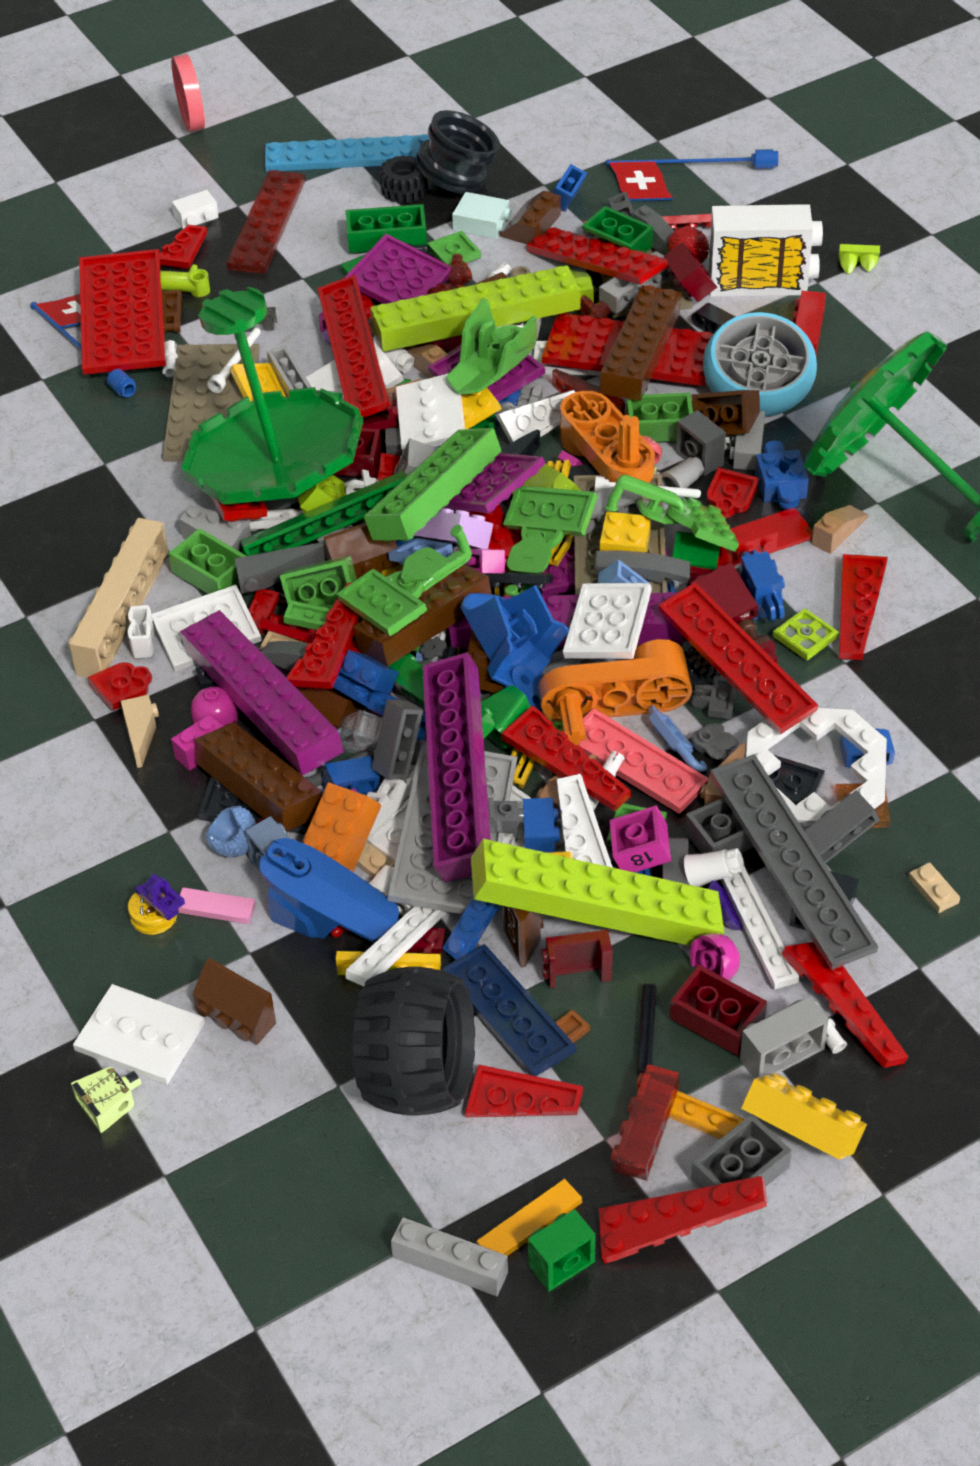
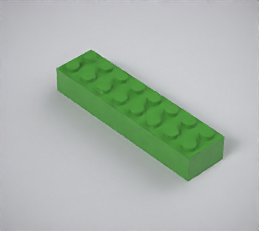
(432, 484)

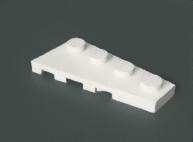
(537, 415)

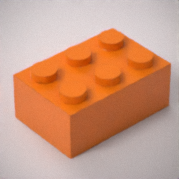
(342, 824)

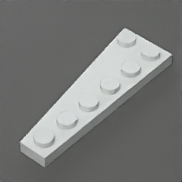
(579, 822)

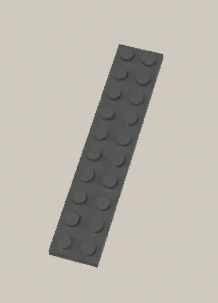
(794, 862)

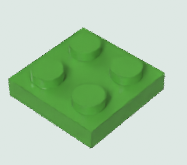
(455, 243)

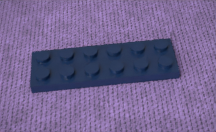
(511, 1012)

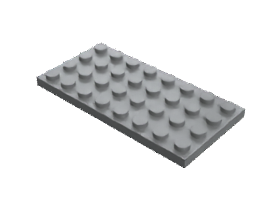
(414, 874)

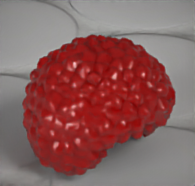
(693, 238)

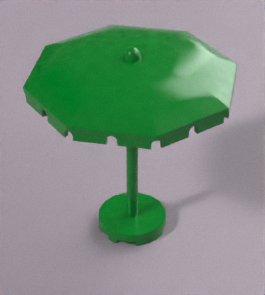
(867, 411)
(272, 443)

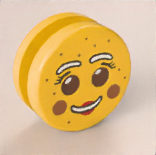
(146, 918)

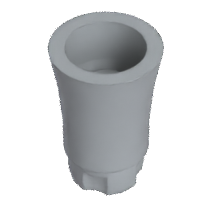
(683, 474)

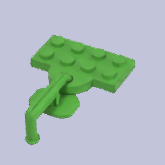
(544, 520)
(704, 521)
(393, 599)

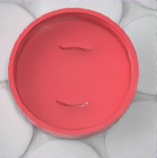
(188, 92)

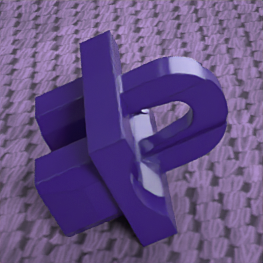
(152, 894)

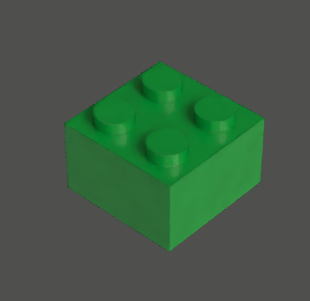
(561, 1249)

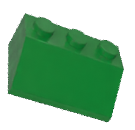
(620, 229)

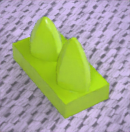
(851, 254)

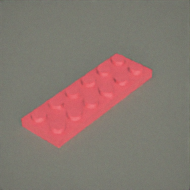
(644, 763)

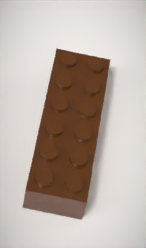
(443, 610)
(257, 776)

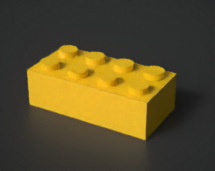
(804, 1115)

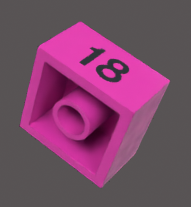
(640, 840)

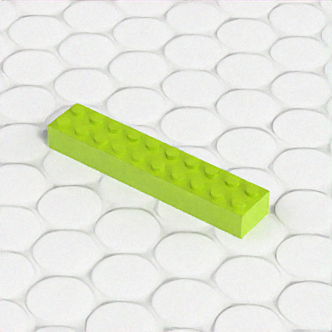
(445, 312)
(593, 893)

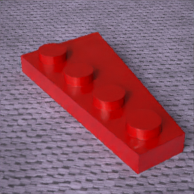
(517, 1094)

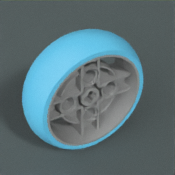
(761, 360)

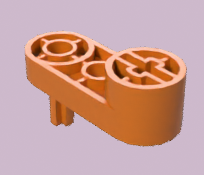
(605, 437)
(617, 688)

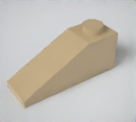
(141, 724)

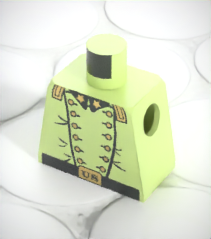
(105, 1095)

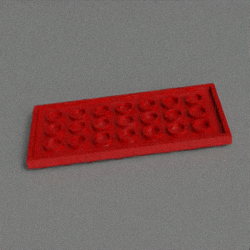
(121, 312)
(588, 342)

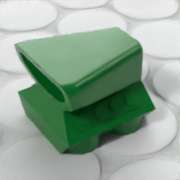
(506, 708)

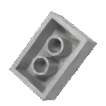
(784, 1038)

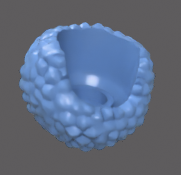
(228, 832)

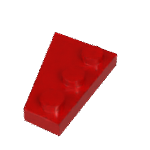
(184, 247)

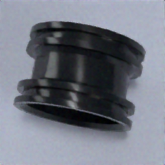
(457, 152)

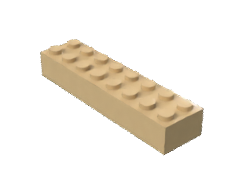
(124, 586)

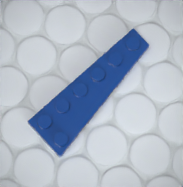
(370, 698)

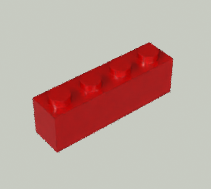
(809, 315)

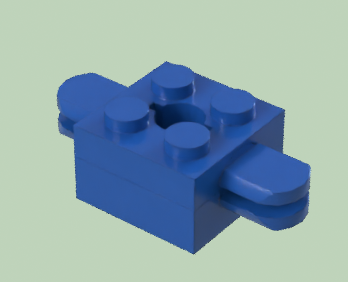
(781, 475)
(763, 583)

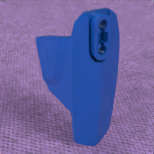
(322, 894)

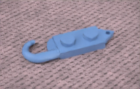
(674, 738)

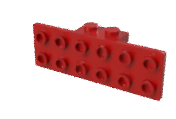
(767, 534)

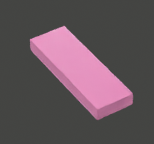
(217, 905)

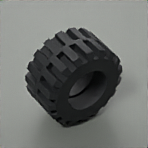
(402, 180)

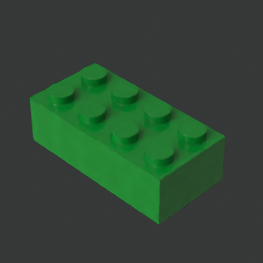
(369, 225)

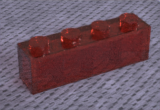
(646, 1122)

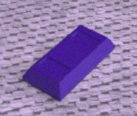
(728, 913)

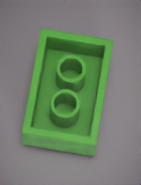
(660, 414)
(205, 562)
(318, 582)

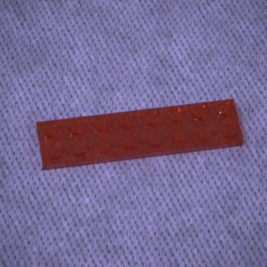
(266, 221)

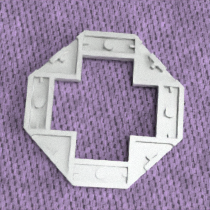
(869, 768)

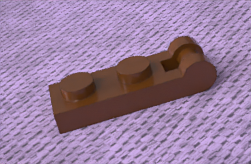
(172, 310)

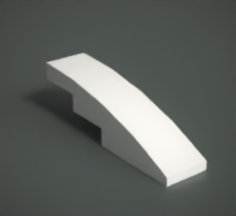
(391, 796)

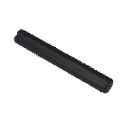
(646, 1030)

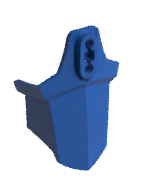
(516, 637)

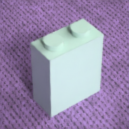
(481, 215)

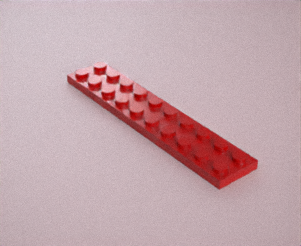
(353, 346)

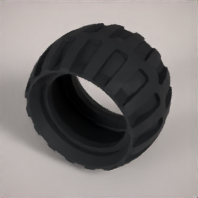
(414, 1041)

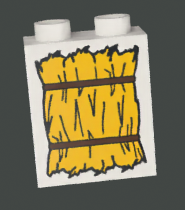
(763, 249)

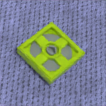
(805, 634)

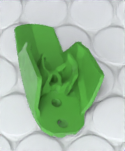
(489, 350)

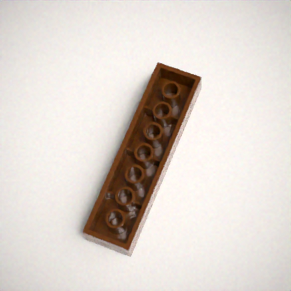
(640, 343)

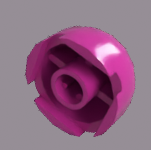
(216, 703)
(716, 954)

